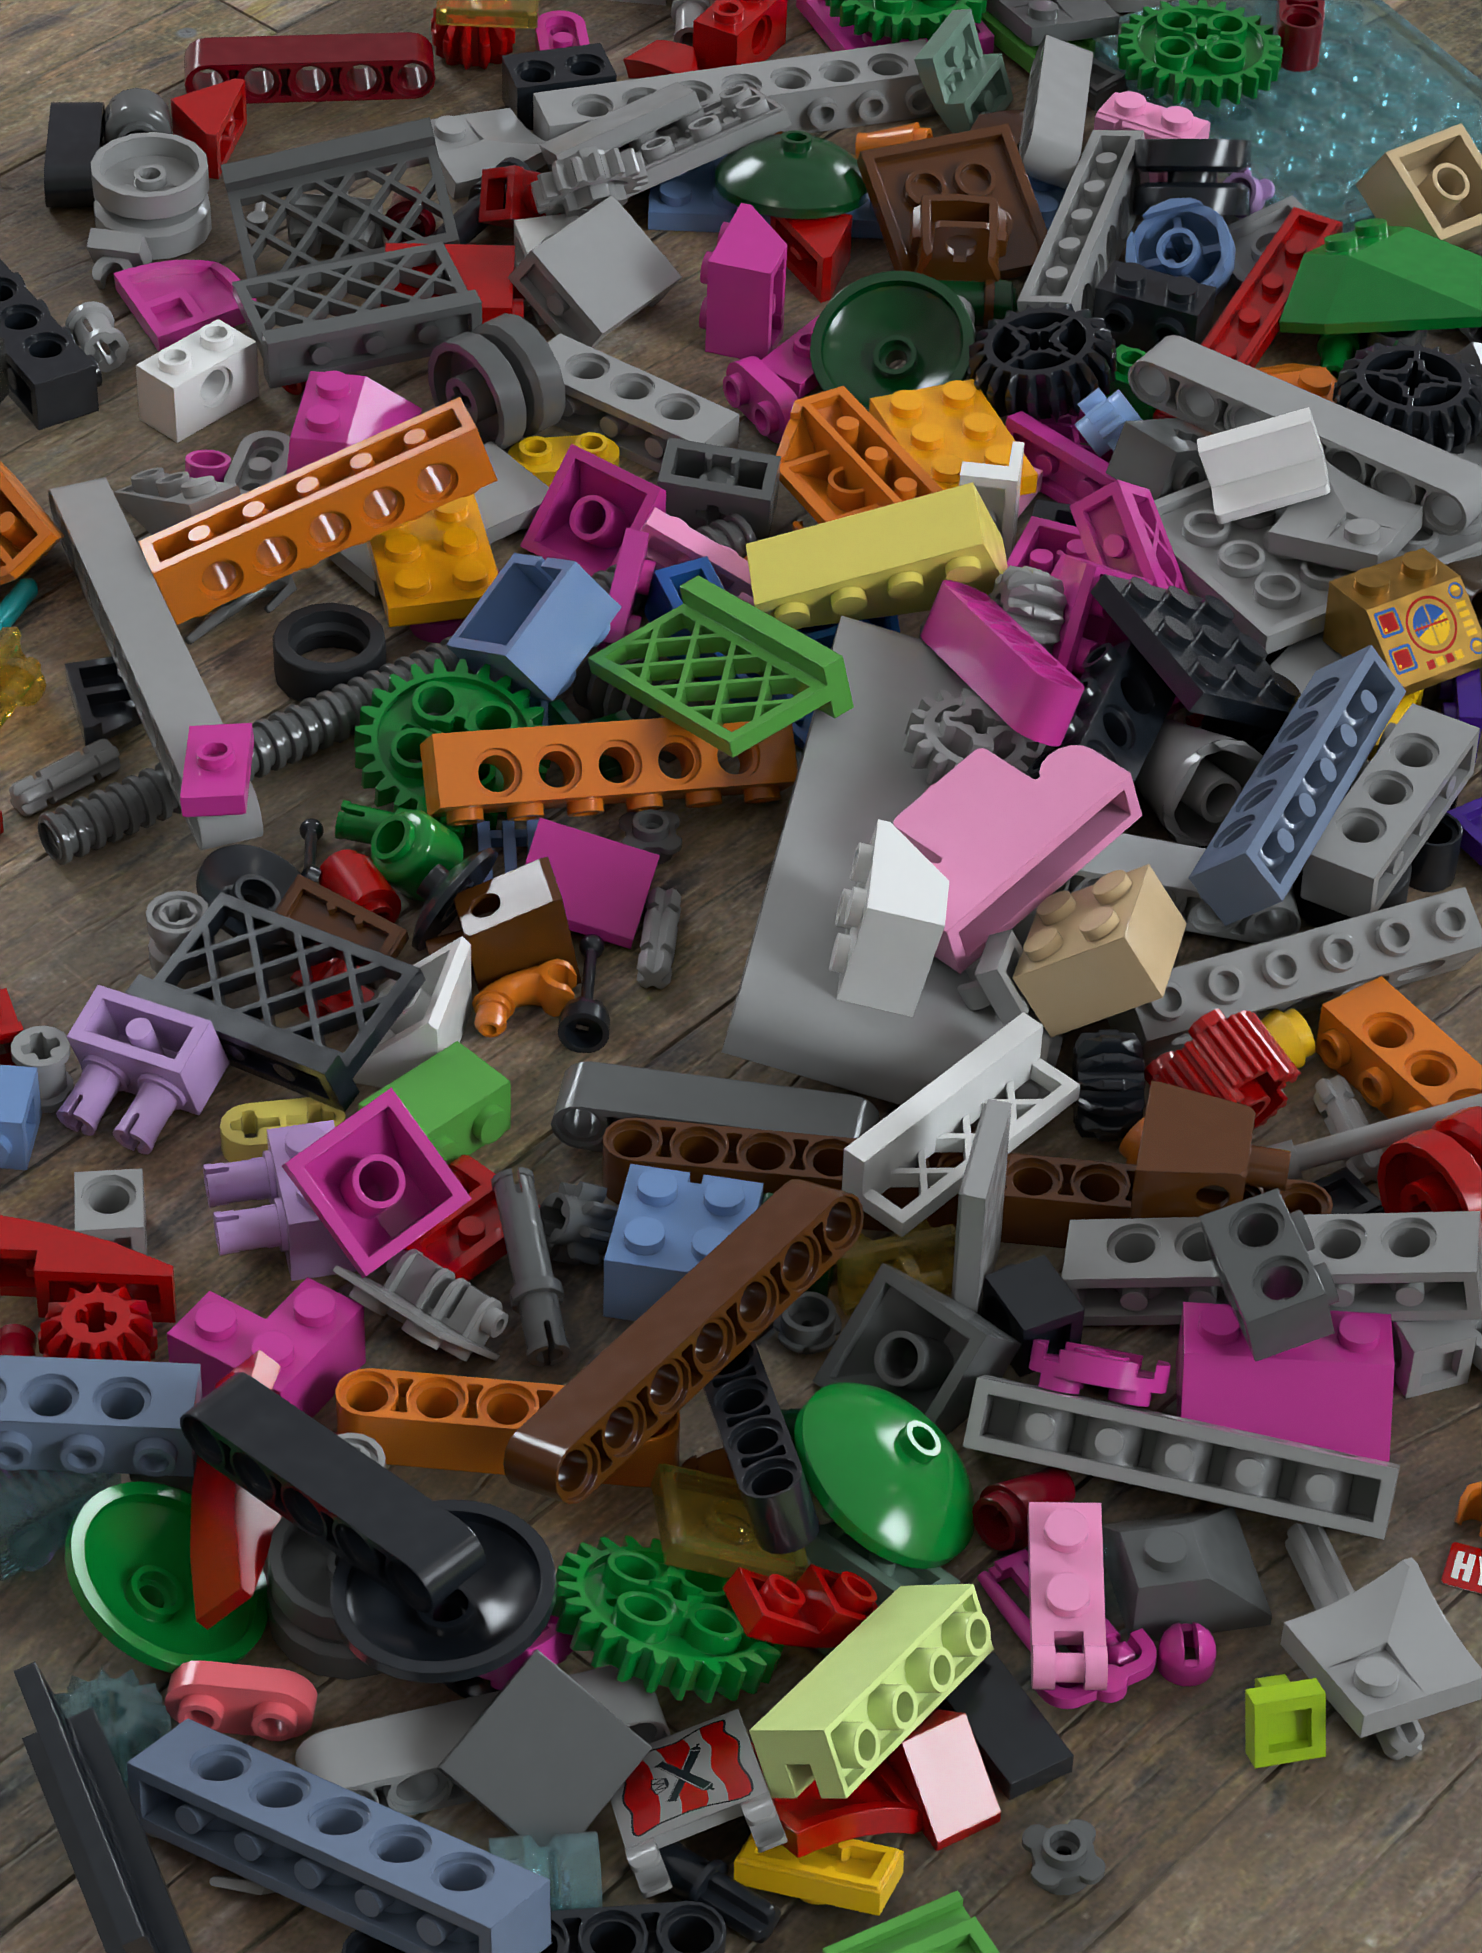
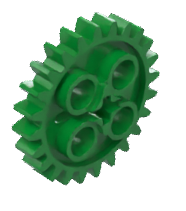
(900, 17)
(1199, 52)
(401, 721)
(658, 1622)

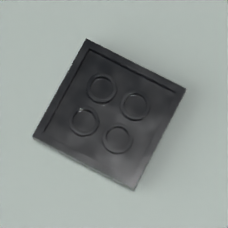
(1199, 652)

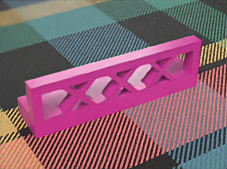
(1127, 534)

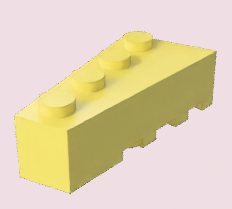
(877, 560)

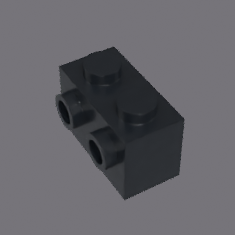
(1149, 305)

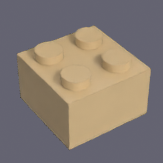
(1430, 187)
(1099, 950)

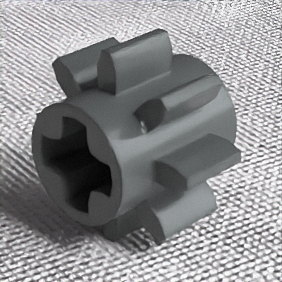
(578, 1222)

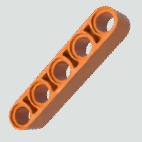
(466, 1421)

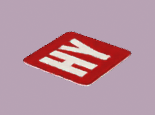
(1464, 1568)

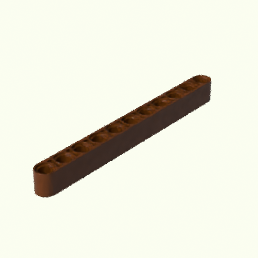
(1038, 1194)

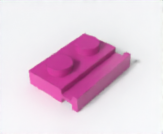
(631, 576)

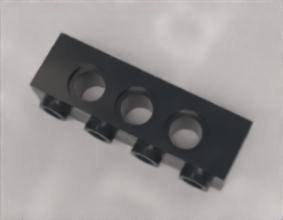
(45, 366)
(1118, 708)

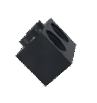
(551, 71)

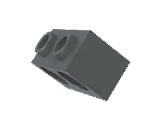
(1260, 1276)

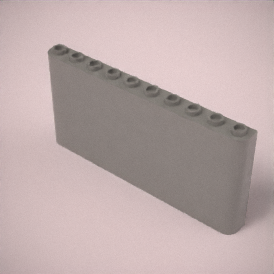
(844, 783)

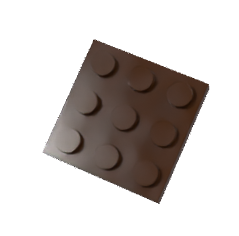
(957, 163)

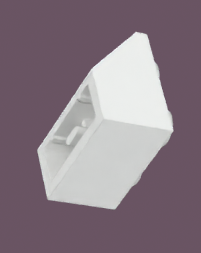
(889, 923)

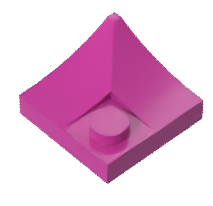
(178, 297)

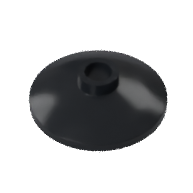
(249, 875)
(441, 888)

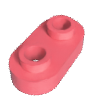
(242, 1699)

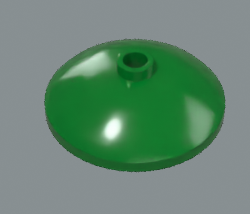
(885, 1474)
(136, 1585)

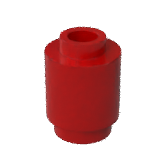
(361, 882)

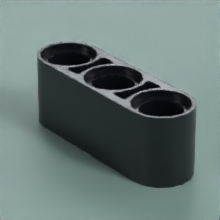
(72, 142)

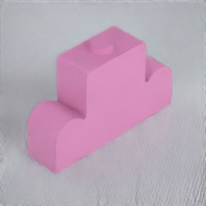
(1014, 837)

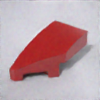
(660, 59)

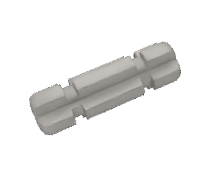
(64, 777)
(659, 938)
(1342, 1114)

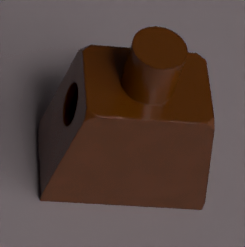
(512, 923)
(1199, 1155)

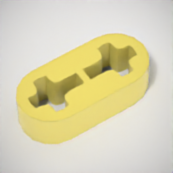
(266, 1115)

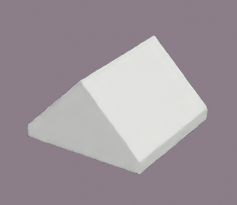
(429, 1021)

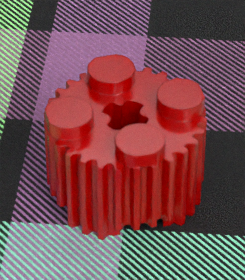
(1230, 1061)

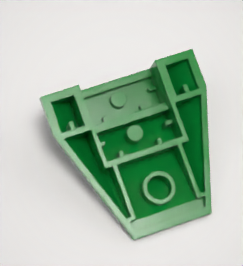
(1384, 283)

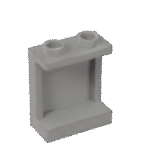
(594, 274)

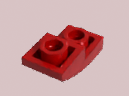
(810, 1614)

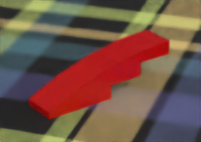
(50, 1260)
(228, 1526)

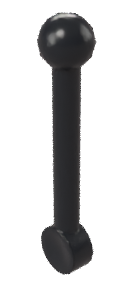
(311, 831)

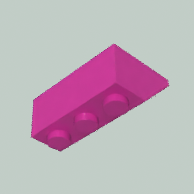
(1316, 1394)

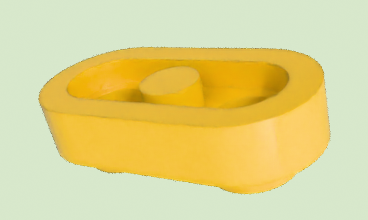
(545, 455)

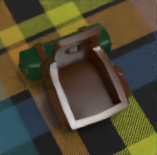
(961, 245)

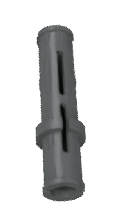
(535, 1290)

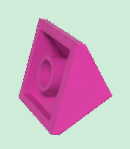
(590, 510)
(598, 880)

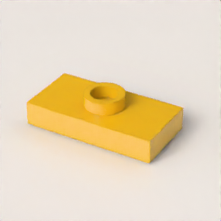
(842, 1875)

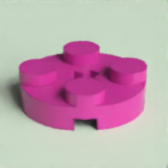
(1098, 1367)

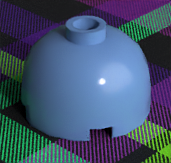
(1184, 241)

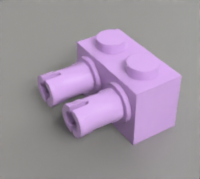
(145, 1050)
(289, 1218)

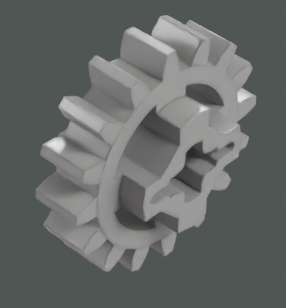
(589, 179)
(953, 727)

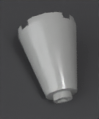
(1194, 780)

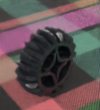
(1042, 361)
(1415, 393)

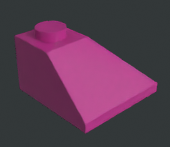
(376, 1182)

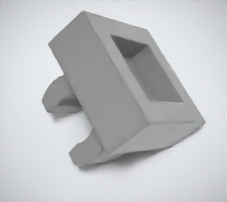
(115, 252)
(993, 979)

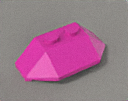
(341, 412)

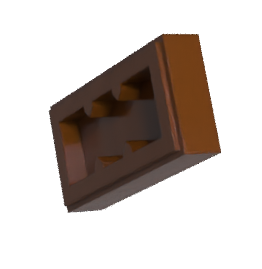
(336, 915)

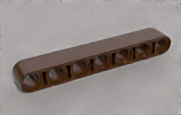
(682, 1341)

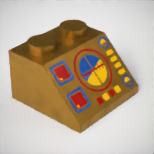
(1411, 615)

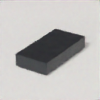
(1009, 1729)

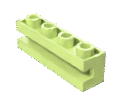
(872, 1690)

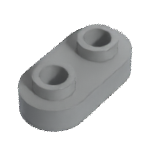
(259, 460)

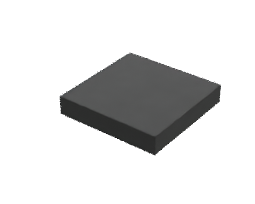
(544, 1754)

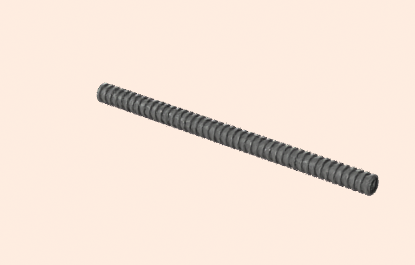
(279, 739)

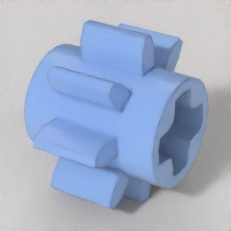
(1104, 419)

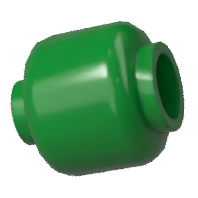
(410, 846)

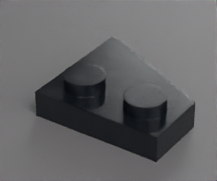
(100, 699)

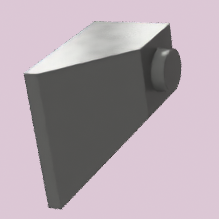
(918, 1348)
(1184, 1572)

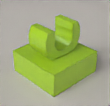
(1284, 1721)

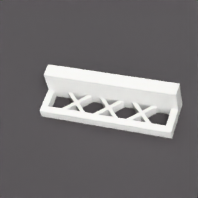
(938, 1115)

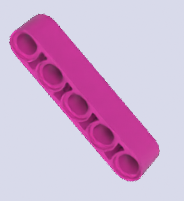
(1002, 663)

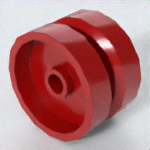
(1435, 1167)

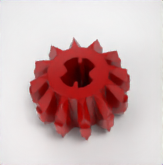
(471, 43)
(99, 1327)

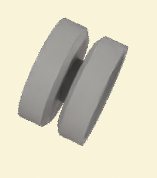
(155, 189)

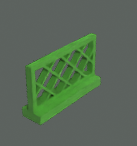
(751, 644)

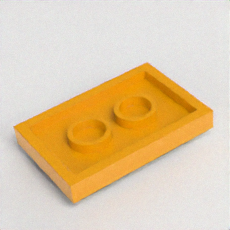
(946, 427)
(433, 565)

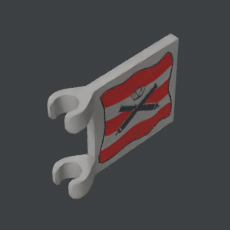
(689, 1787)

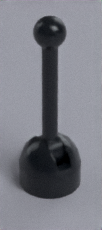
(584, 1009)

